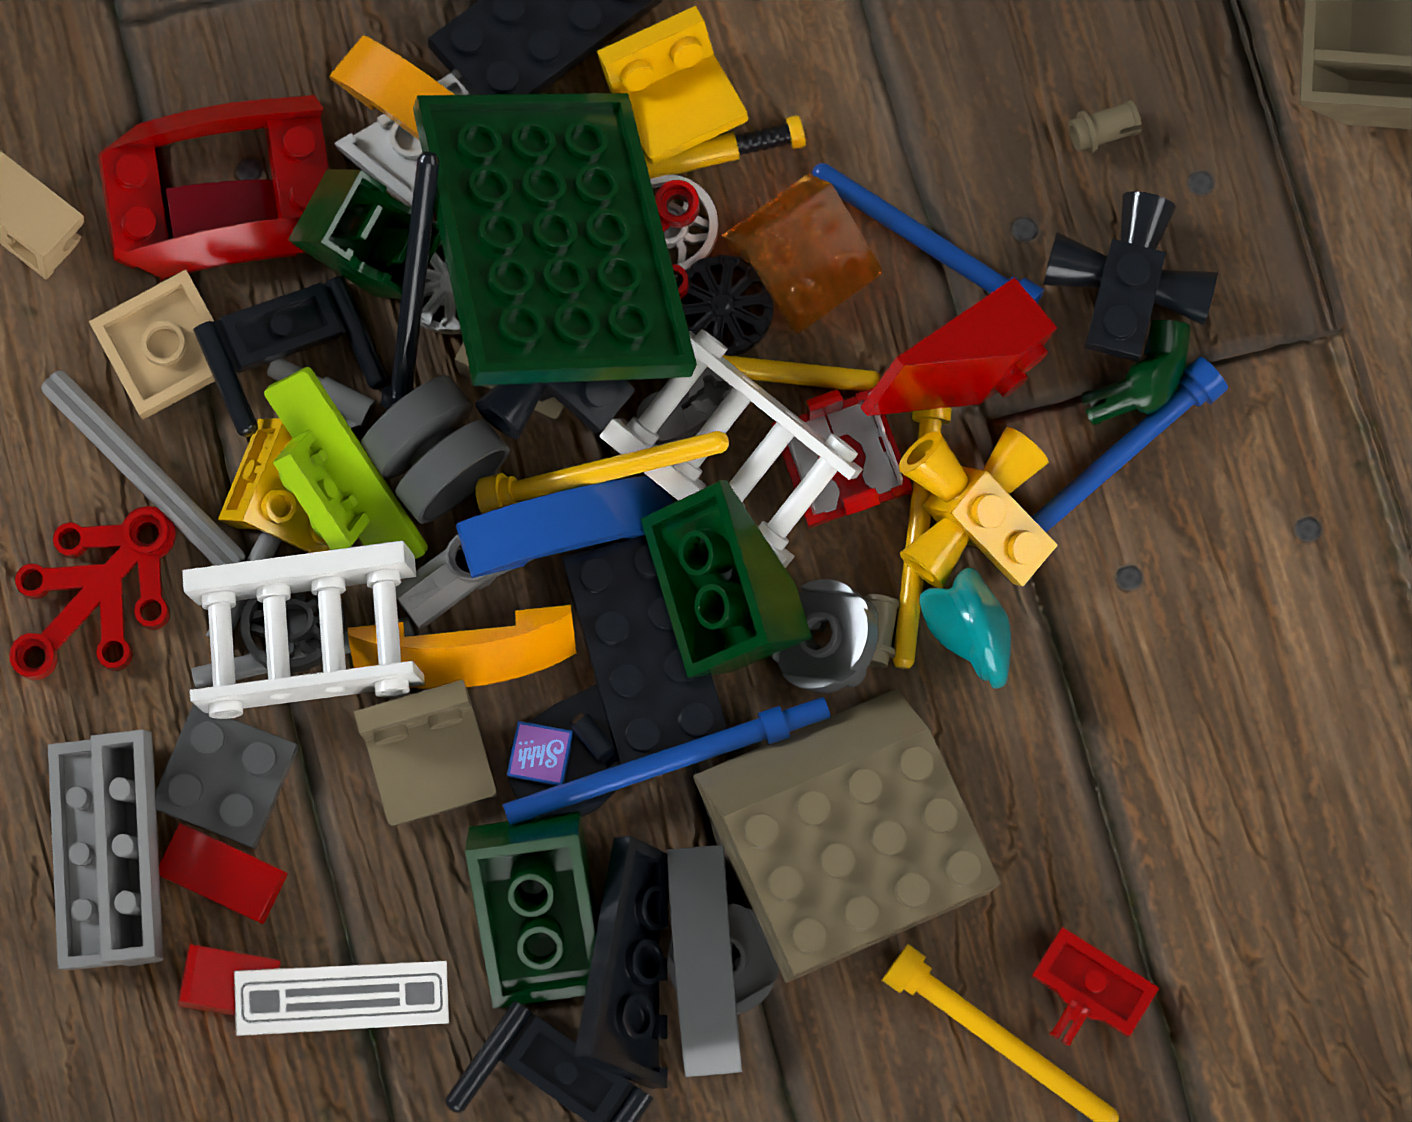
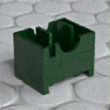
(359, 231)

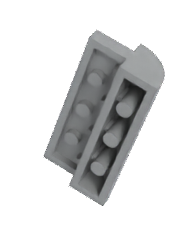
(105, 851)

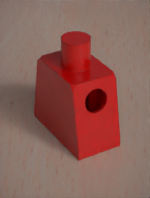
(209, 977)

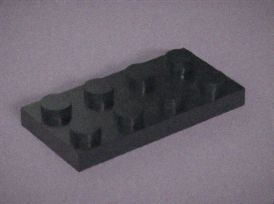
(528, 43)
(636, 652)

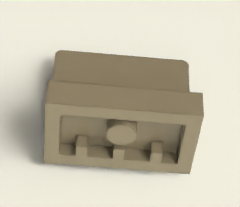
(426, 753)

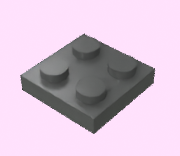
(225, 777)

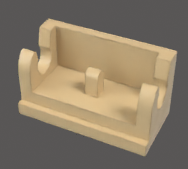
(35, 220)

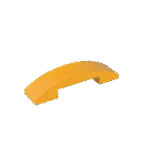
(385, 81)
(479, 655)

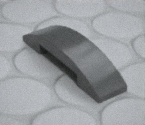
(703, 961)

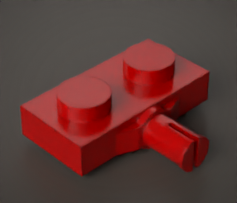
(1092, 987)

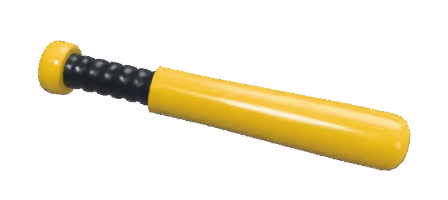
(729, 147)

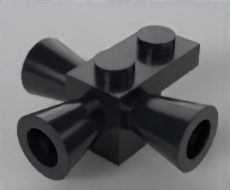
(1130, 278)
(592, 402)

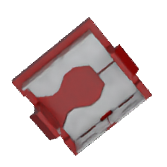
(876, 455)

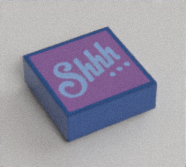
(540, 754)

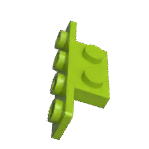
(333, 471)

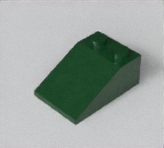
(722, 583)
(533, 907)

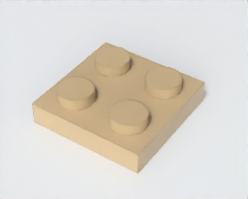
(155, 344)

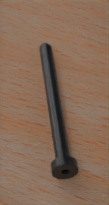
(414, 279)

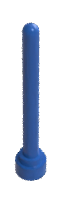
(919, 234)
(1199, 385)

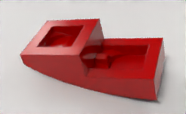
(221, 873)

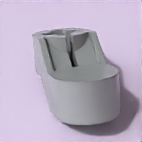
(704, 399)

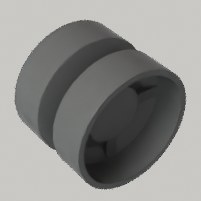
(427, 439)

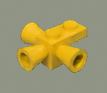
(976, 508)

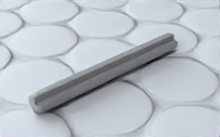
(141, 470)

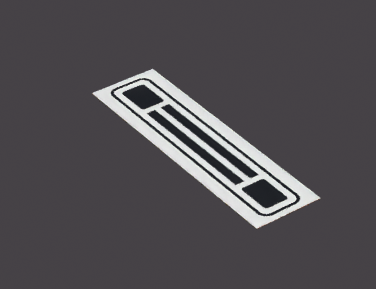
(341, 997)

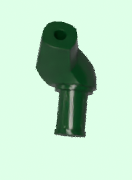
(1150, 380)

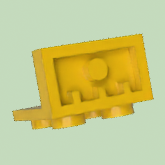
(673, 85)
(260, 498)

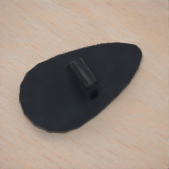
(590, 750)

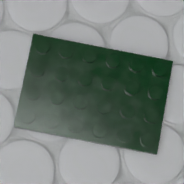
(553, 239)

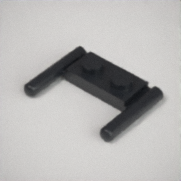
(279, 330)
(549, 1063)

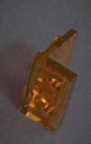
(805, 251)

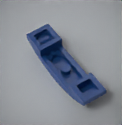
(559, 523)

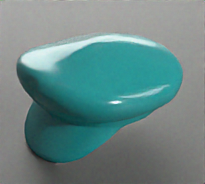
(971, 625)

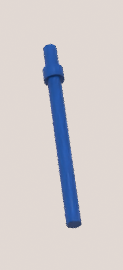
(771, 726)

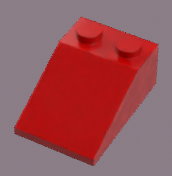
(968, 357)

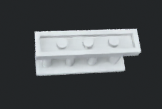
(682, 478)
(272, 584)

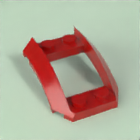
(135, 195)

